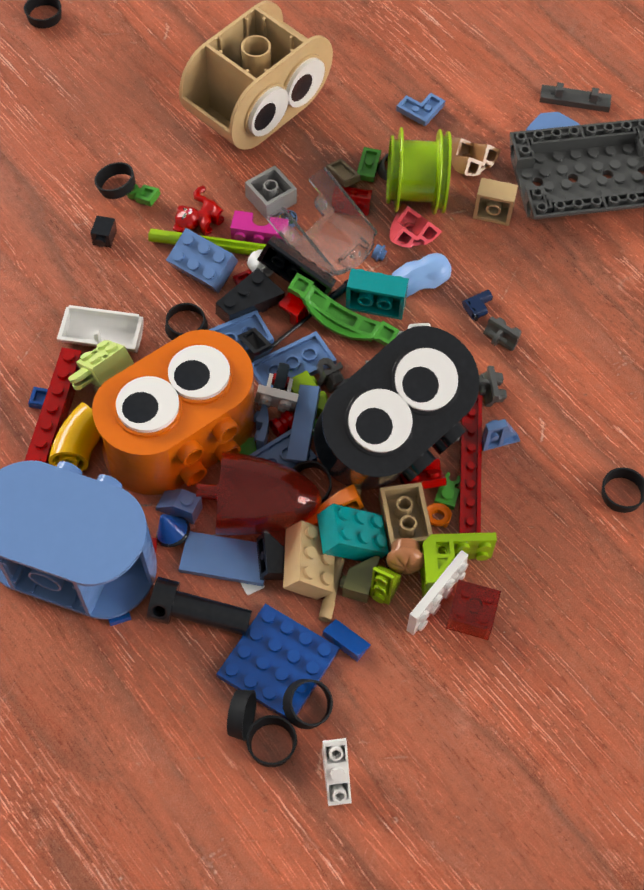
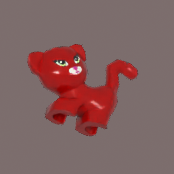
(191, 218)

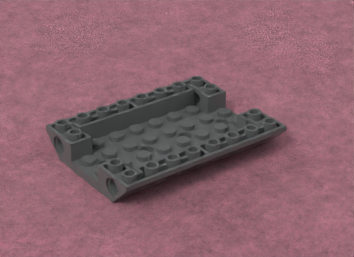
(584, 155)

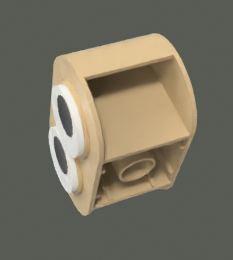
(254, 76)

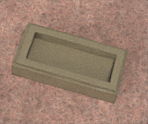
(343, 173)

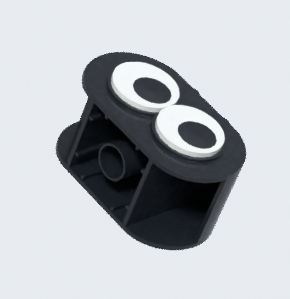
(398, 409)

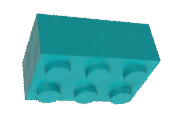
(376, 293)
(352, 533)

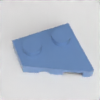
(498, 434)

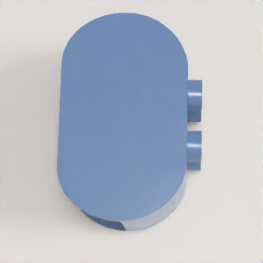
(73, 539)

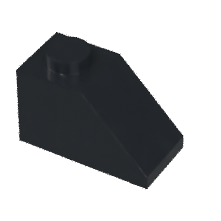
(270, 557)

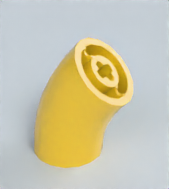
(75, 438)

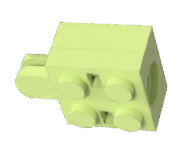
(100, 364)

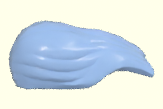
(425, 273)

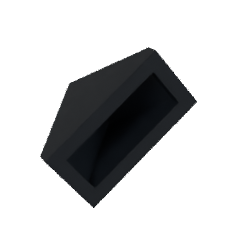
(255, 344)

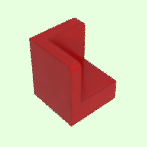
(295, 307)

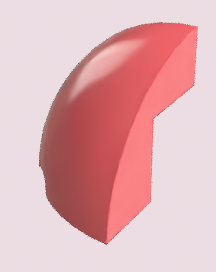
(411, 228)

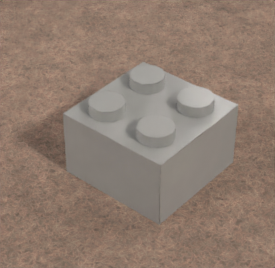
(270, 191)

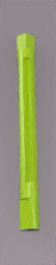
(230, 245)

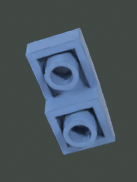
(262, 427)

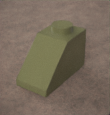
(358, 580)

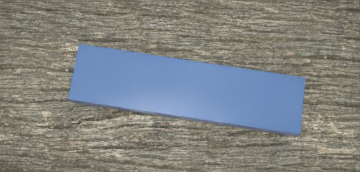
(303, 423)

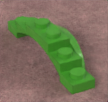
(337, 317)

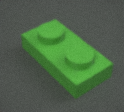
(369, 164)

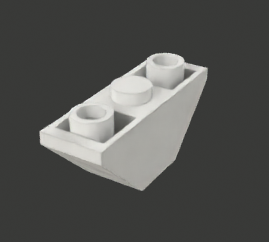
(336, 771)

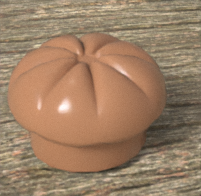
(405, 556)

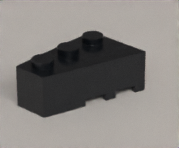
(251, 294)

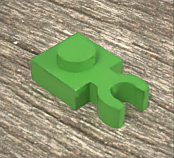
(145, 195)
(449, 493)

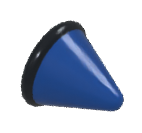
(172, 530)

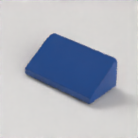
(346, 639)

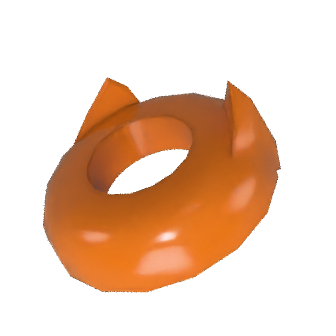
(441, 509)

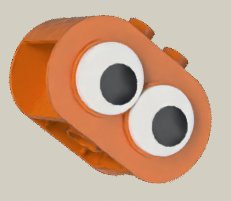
(176, 412)

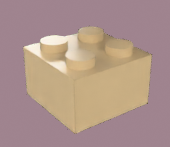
(495, 201)

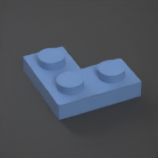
(423, 111)

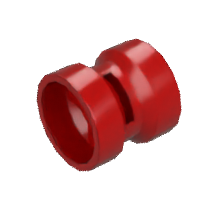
(282, 424)

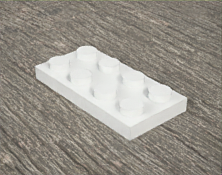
(441, 589)

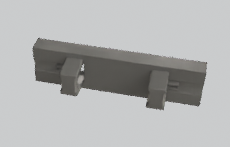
(575, 98)

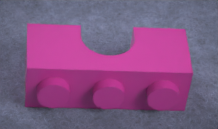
(244, 229)

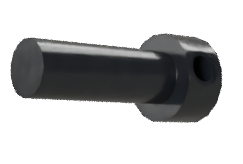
(169, 602)

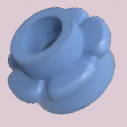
(379, 253)

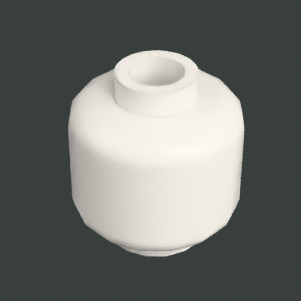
(253, 263)

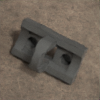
(332, 377)

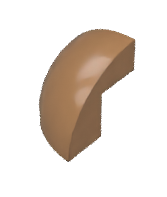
(471, 157)

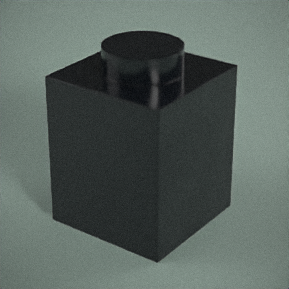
(103, 231)

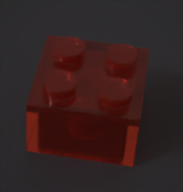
(473, 609)

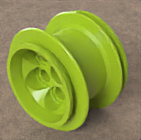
(419, 171)

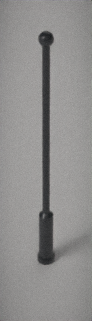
(334, 295)

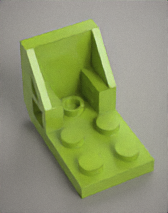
(442, 549)

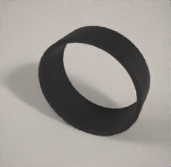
(43, 23)
(112, 170)
(183, 307)
(314, 464)
(629, 474)
(288, 707)
(241, 713)
(271, 720)

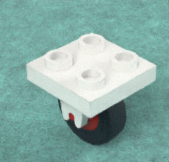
(277, 396)

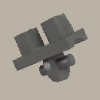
(502, 334)
(489, 385)

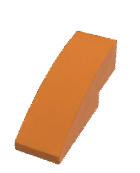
(346, 497)

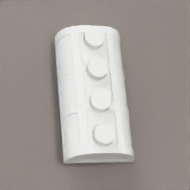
(92, 325)

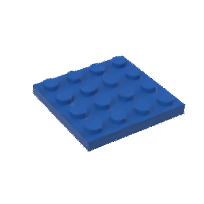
(275, 656)

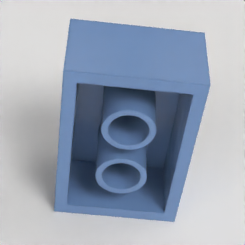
(202, 260)

